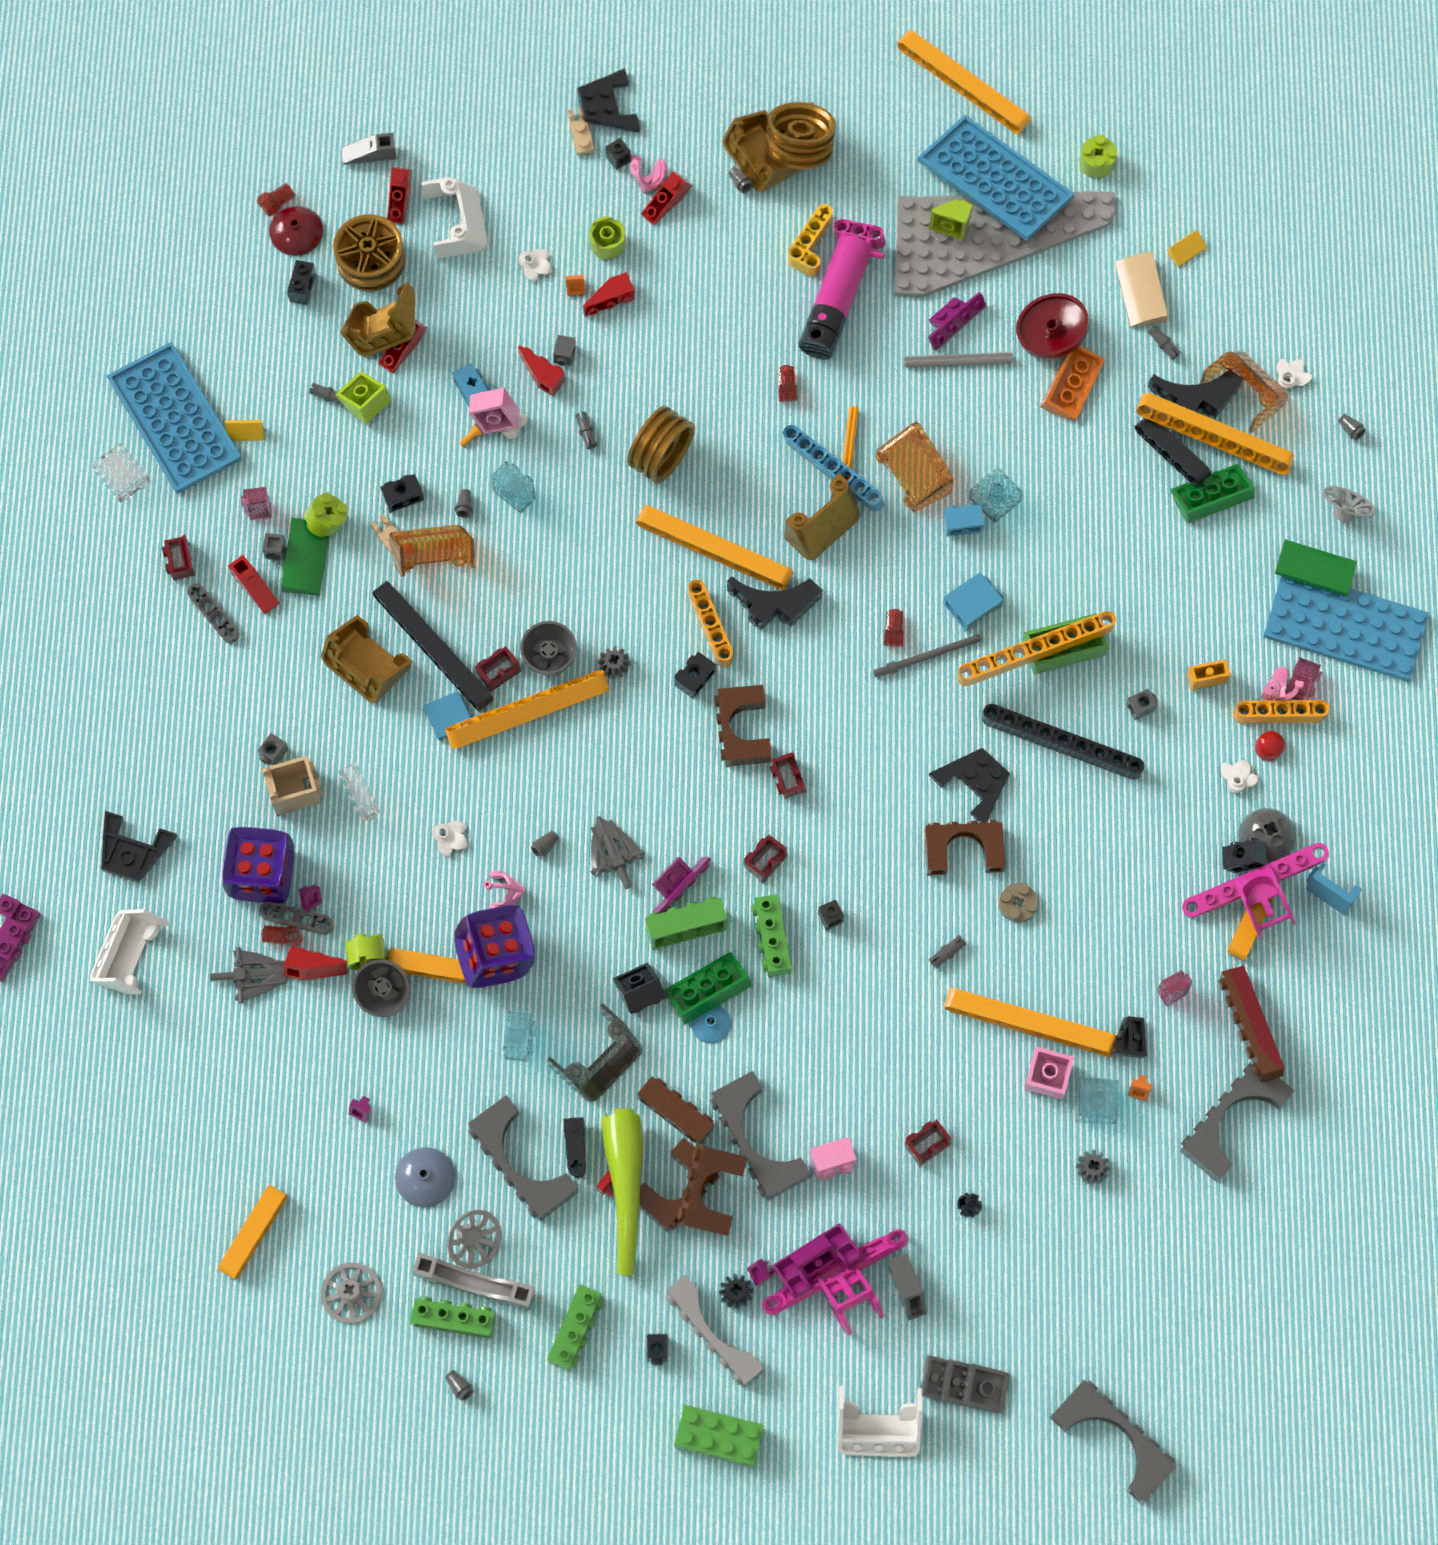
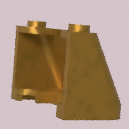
(746, 146)
(378, 329)
(816, 534)
(362, 661)

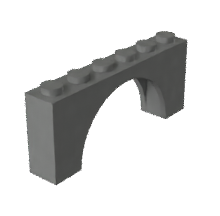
(1204, 1145)
(771, 1175)
(541, 1196)
(1151, 1463)

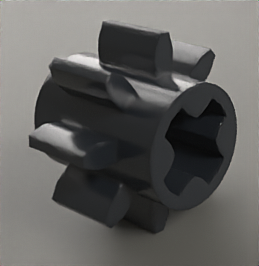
(969, 1205)

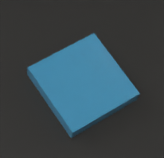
(446, 712)

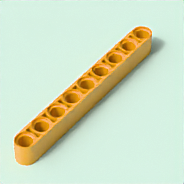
(963, 82)
(1215, 433)
(714, 547)
(1042, 642)
(527, 709)
(1030, 1022)

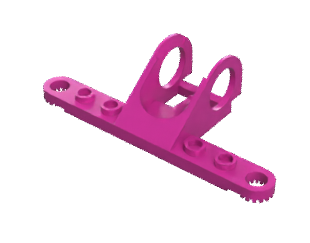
(1258, 887)
(841, 1278)

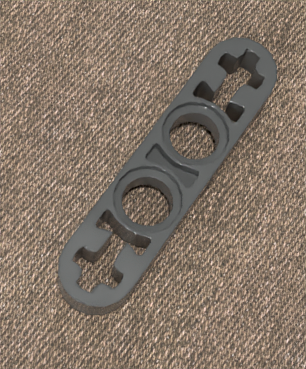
(212, 613)
(297, 914)

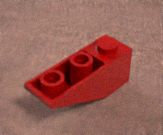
(399, 194)
(667, 197)
(613, 292)
(394, 356)
(545, 375)
(253, 584)
(311, 965)

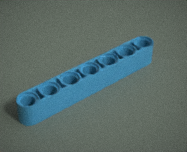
(830, 460)

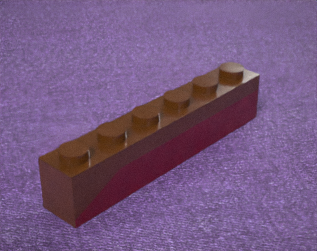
(1251, 1024)

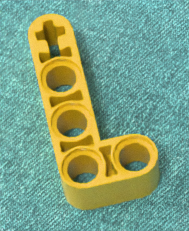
(813, 237)

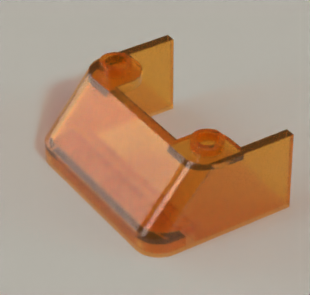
(1271, 394)
(430, 546)

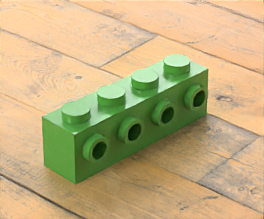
(772, 935)
(453, 1318)
(575, 1327)

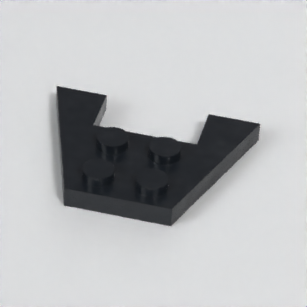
(600, 106)
(981, 775)
(128, 856)

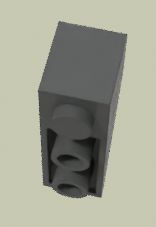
(371, 149)

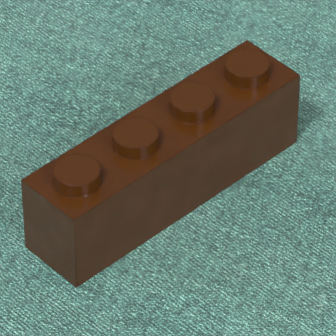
(675, 1111)

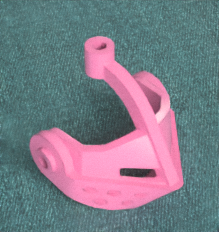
(657, 176)
(1276, 686)
(514, 891)

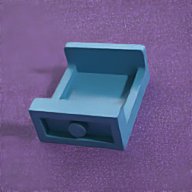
(973, 600)
(1330, 892)

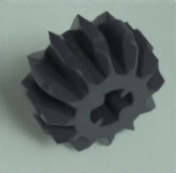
(728, 1288)

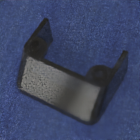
(608, 1067)

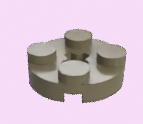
(1016, 913)

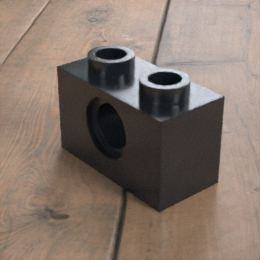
(301, 282)
(398, 501)
(693, 685)
(1244, 855)

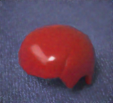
(1270, 746)

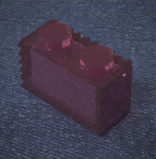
(256, 503)
(1308, 673)
(1174, 987)

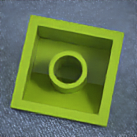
(951, 218)
(364, 397)

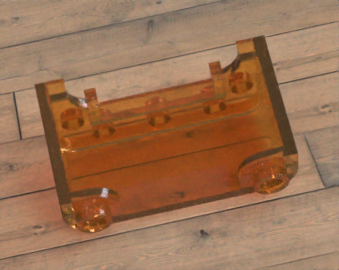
(916, 467)

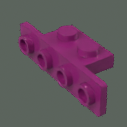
(953, 318)
(676, 879)

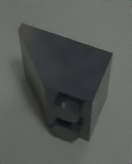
(639, 988)

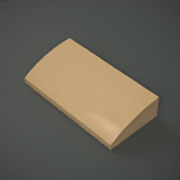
(1141, 290)

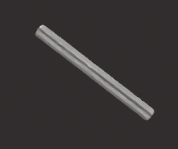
(958, 359)

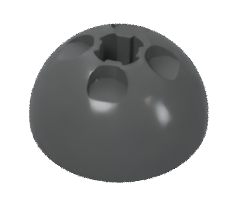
(548, 638)
(1278, 843)
(376, 996)

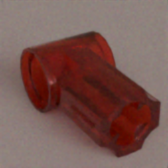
(272, 201)
(787, 389)
(893, 633)
(280, 935)

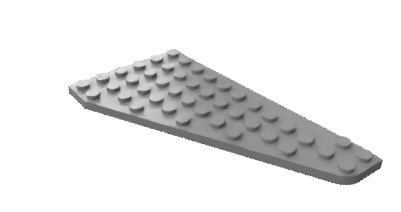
(936, 261)

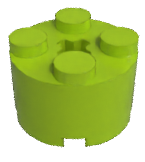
(1098, 157)
(607, 238)
(325, 515)
(364, 949)

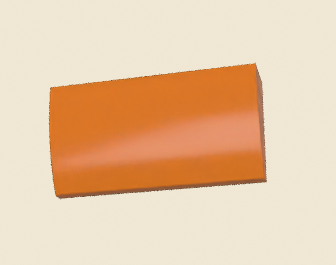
(1072, 383)

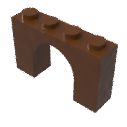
(737, 750)
(987, 834)
(663, 1210)
(693, 1211)

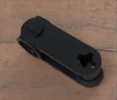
(575, 1144)

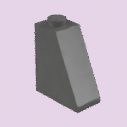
(907, 1286)

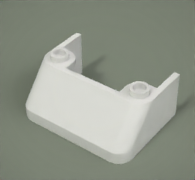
(465, 237)
(123, 948)
(879, 1434)

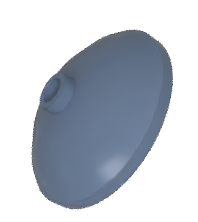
(425, 1190)

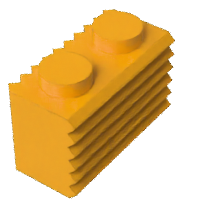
(1208, 674)

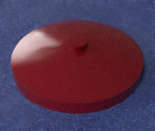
(1052, 326)

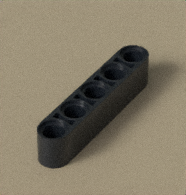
(1173, 451)

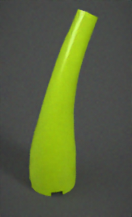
(624, 1156)

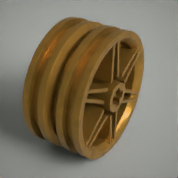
(800, 135)
(369, 252)
(661, 444)

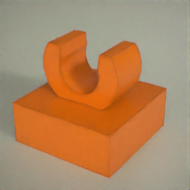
(575, 285)
(1139, 1088)

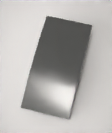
(964, 1384)

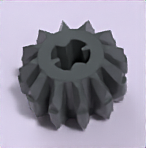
(617, 656)
(1091, 1173)

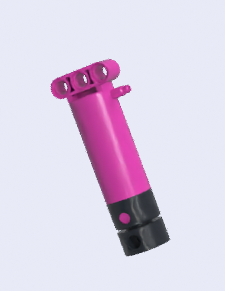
(840, 286)

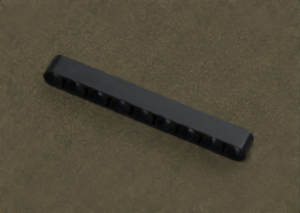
(432, 646)
(1067, 749)

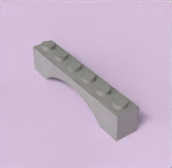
(473, 1282)
(741, 1363)

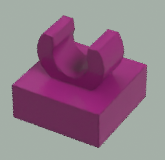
(310, 896)
(360, 1109)
(759, 1272)

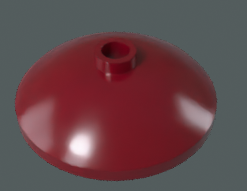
(296, 239)

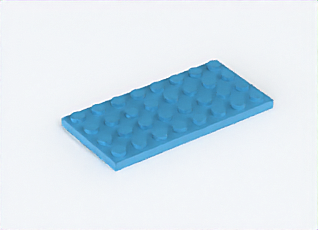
(996, 177)
(174, 417)
(1348, 628)

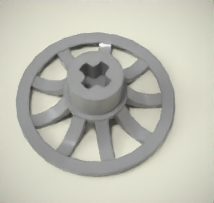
(1345, 510)
(471, 1236)
(350, 1292)

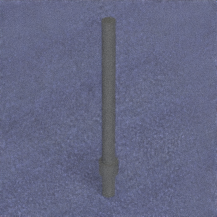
(893, 667)

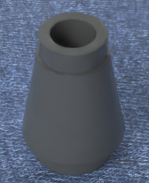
(741, 181)
(1352, 427)
(464, 504)
(544, 844)
(461, 1388)

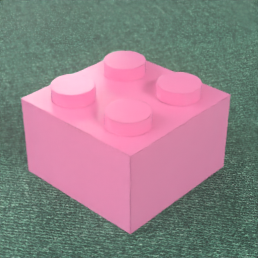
(494, 410)
(1049, 1073)
(833, 1159)

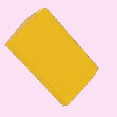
(1186, 248)
(245, 430)

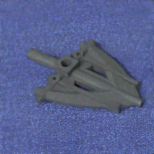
(606, 832)
(242, 974)

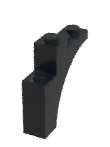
(1209, 396)
(766, 605)

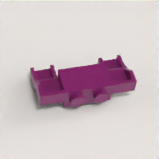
(14, 931)
(814, 1257)

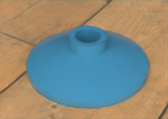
(714, 1032)

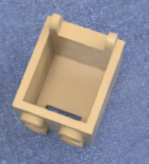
(287, 785)

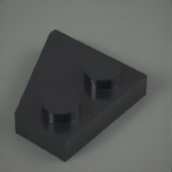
(1130, 1038)

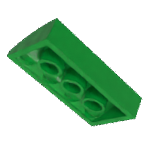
(1214, 494)
(304, 560)
(1315, 567)
(707, 988)

